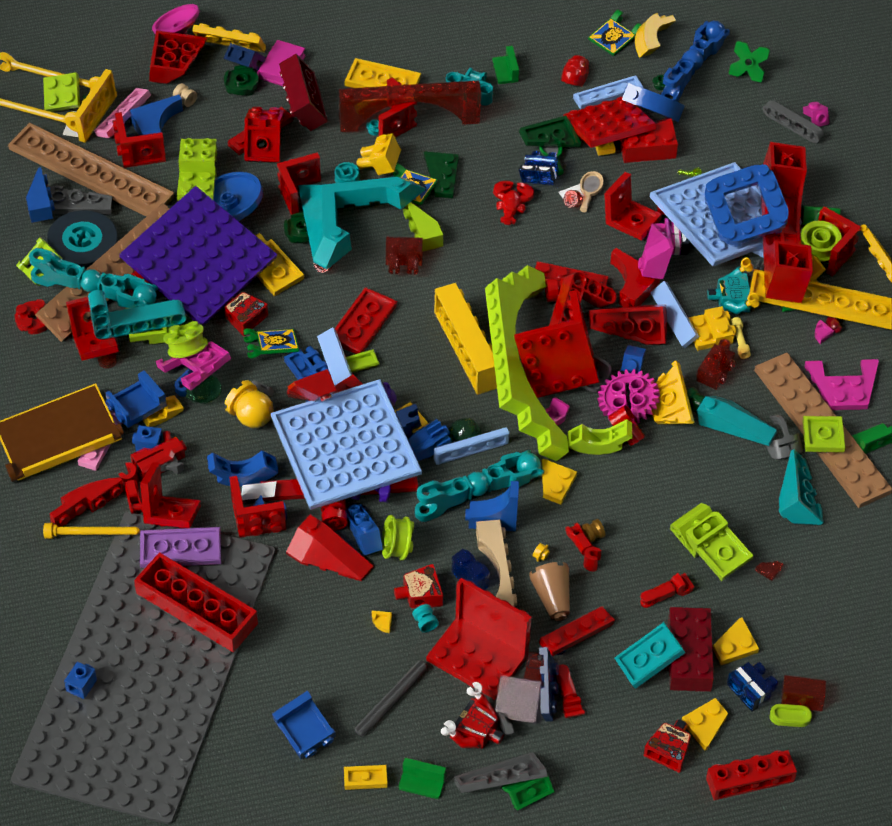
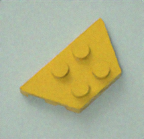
(673, 398)

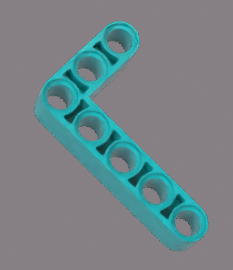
(132, 320)

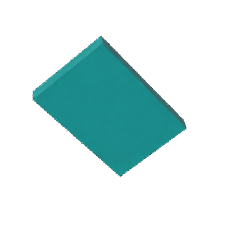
(649, 655)

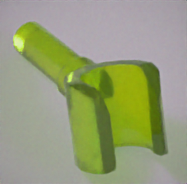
(697, 171)

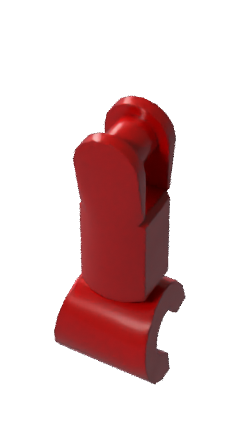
(131, 487)
(590, 553)
(678, 583)
(571, 701)

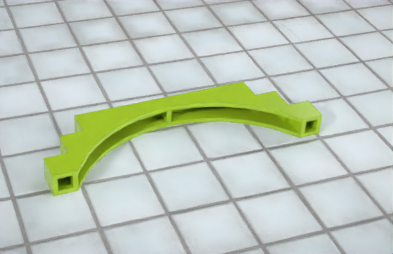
(514, 391)

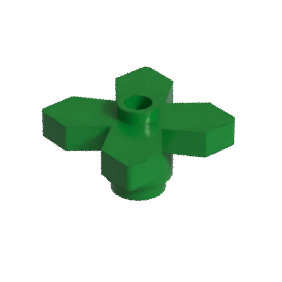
(744, 52)

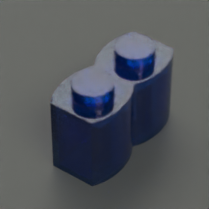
(466, 567)

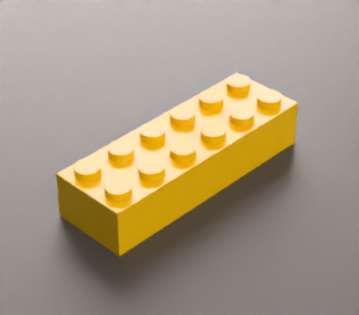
(466, 337)

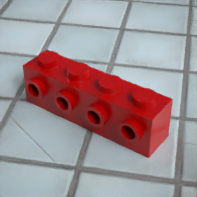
(751, 774)

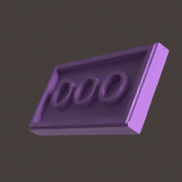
(183, 546)

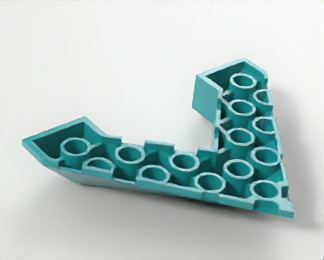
(320, 210)

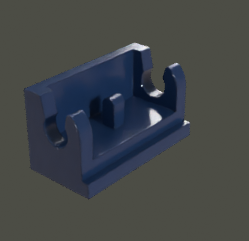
(243, 56)
(409, 419)

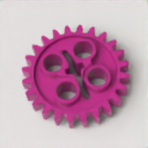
(646, 394)

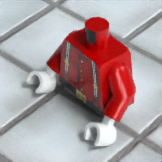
(476, 723)

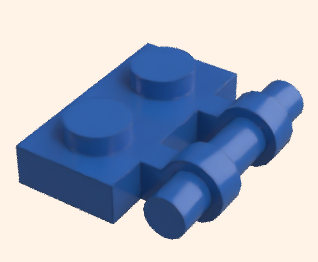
(300, 363)

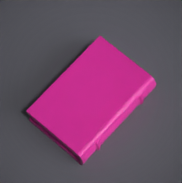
(279, 52)

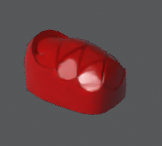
(575, 71)

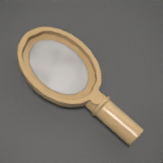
(590, 185)

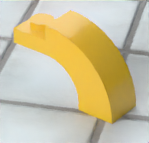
(646, 35)

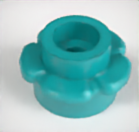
(373, 127)

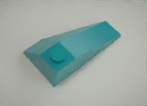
(733, 419)
(797, 493)

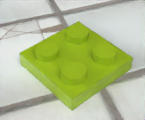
(61, 92)
(823, 434)

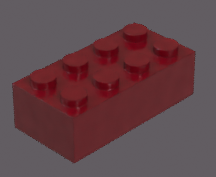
(302, 92)
(693, 631)

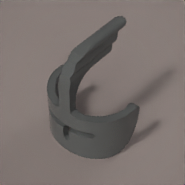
(604, 373)
(781, 452)

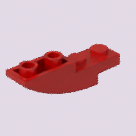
(89, 496)

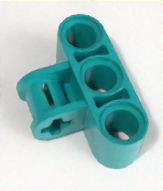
(471, 75)

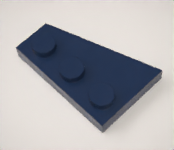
(550, 687)

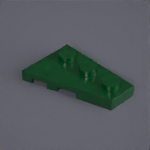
(552, 132)
(444, 169)

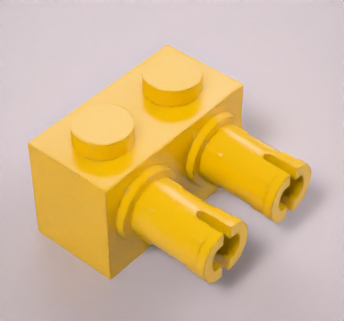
(381, 155)

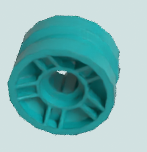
(346, 173)

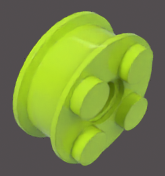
(821, 237)
(185, 340)
(397, 537)

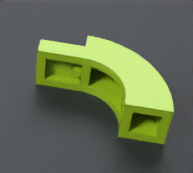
(599, 440)

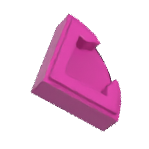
(823, 331)

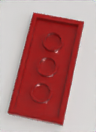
(364, 320)

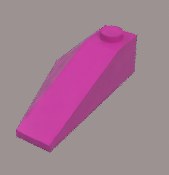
(655, 254)

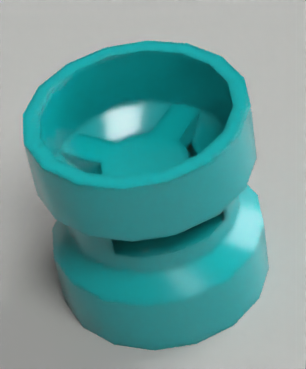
(425, 617)

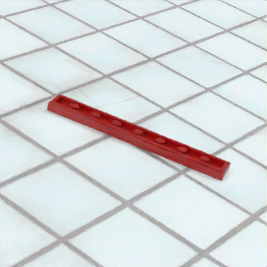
(291, 489)

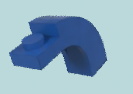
(654, 102)
(249, 471)

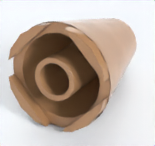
(553, 588)

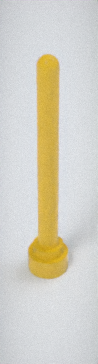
(51, 530)

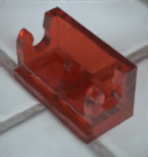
(803, 692)

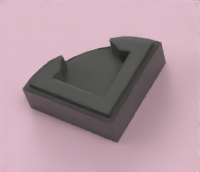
(260, 387)
(506, 727)

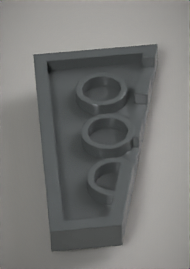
(75, 200)
(506, 772)

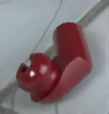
(834, 324)

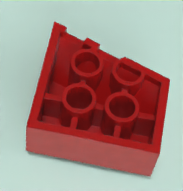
(173, 55)
(651, 145)

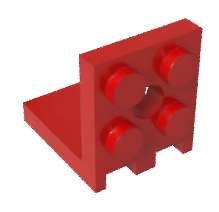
(399, 117)
(266, 126)
(132, 147)
(290, 178)
(621, 210)
(845, 247)
(83, 332)
(162, 509)
(256, 519)

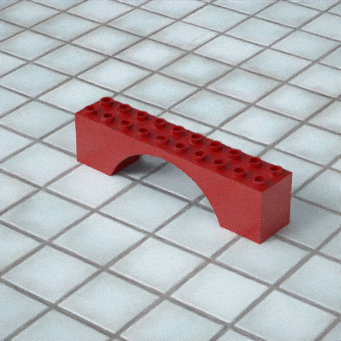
(785, 258)

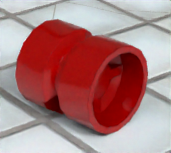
(552, 288)
(335, 515)

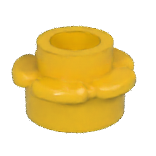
(541, 552)

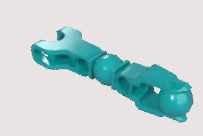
(73, 276)
(460, 489)

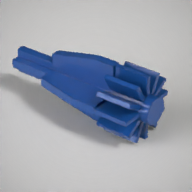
(428, 438)

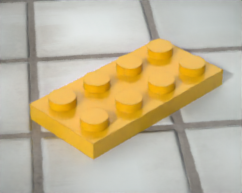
(222, 37)
(373, 74)

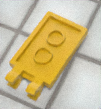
(281, 272)

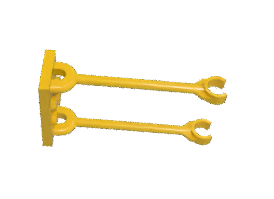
(89, 113)

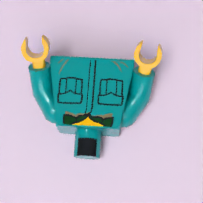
(734, 290)

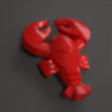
(511, 200)

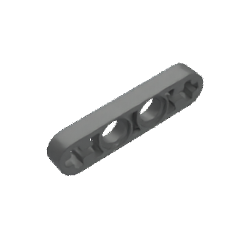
(809, 131)

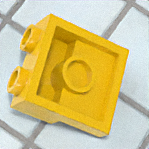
(712, 328)

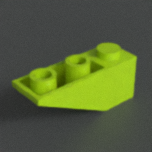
(423, 227)

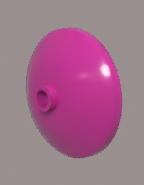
(177, 20)

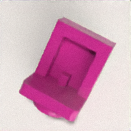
(818, 113)
(558, 410)

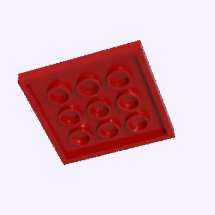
(609, 122)

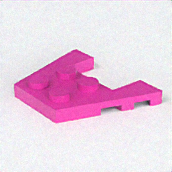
(202, 364)
(844, 391)

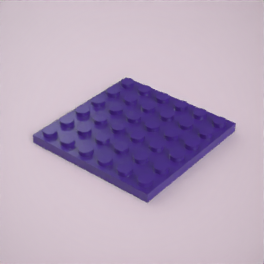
(198, 255)

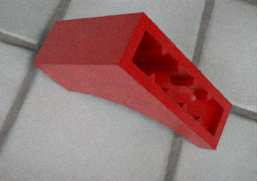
(636, 287)

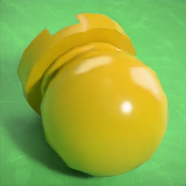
(249, 405)

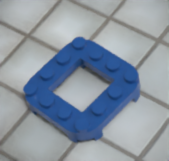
(754, 228)

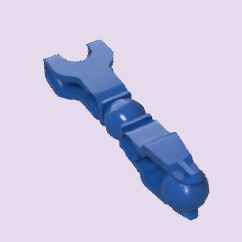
(678, 77)

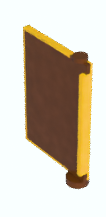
(57, 432)

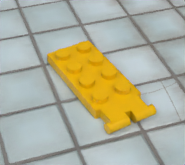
(878, 251)

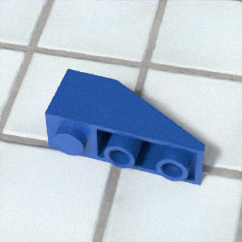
(38, 196)
(364, 529)

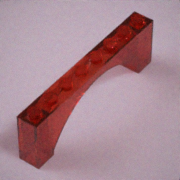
(360, 103)

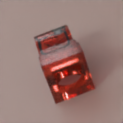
(533, 667)

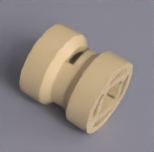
(188, 95)

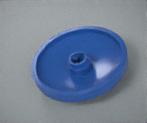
(238, 193)

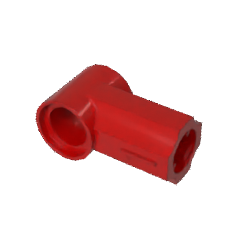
(625, 413)

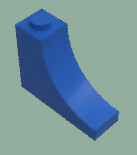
(153, 116)
(502, 507)

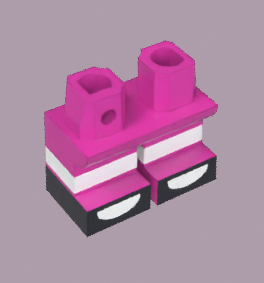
(678, 239)

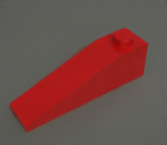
(638, 323)
(313, 387)
(322, 547)

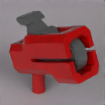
(165, 453)

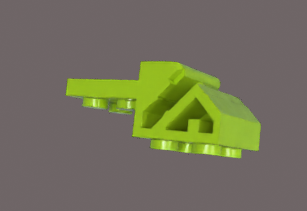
(197, 166)
(709, 537)

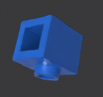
(633, 359)
(147, 437)
(80, 680)

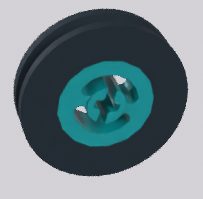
(68, 235)

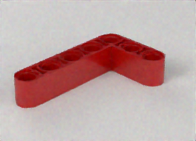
(582, 285)

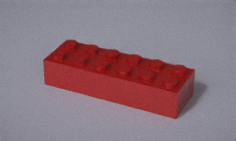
(196, 602)

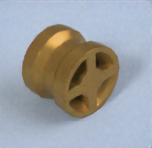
(593, 530)

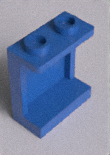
(136, 400)
(304, 726)

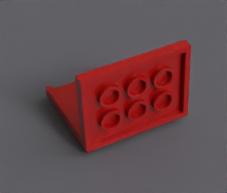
(558, 354)
(483, 640)

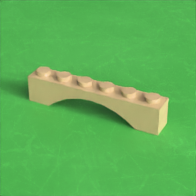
(491, 543)

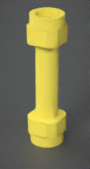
(743, 348)

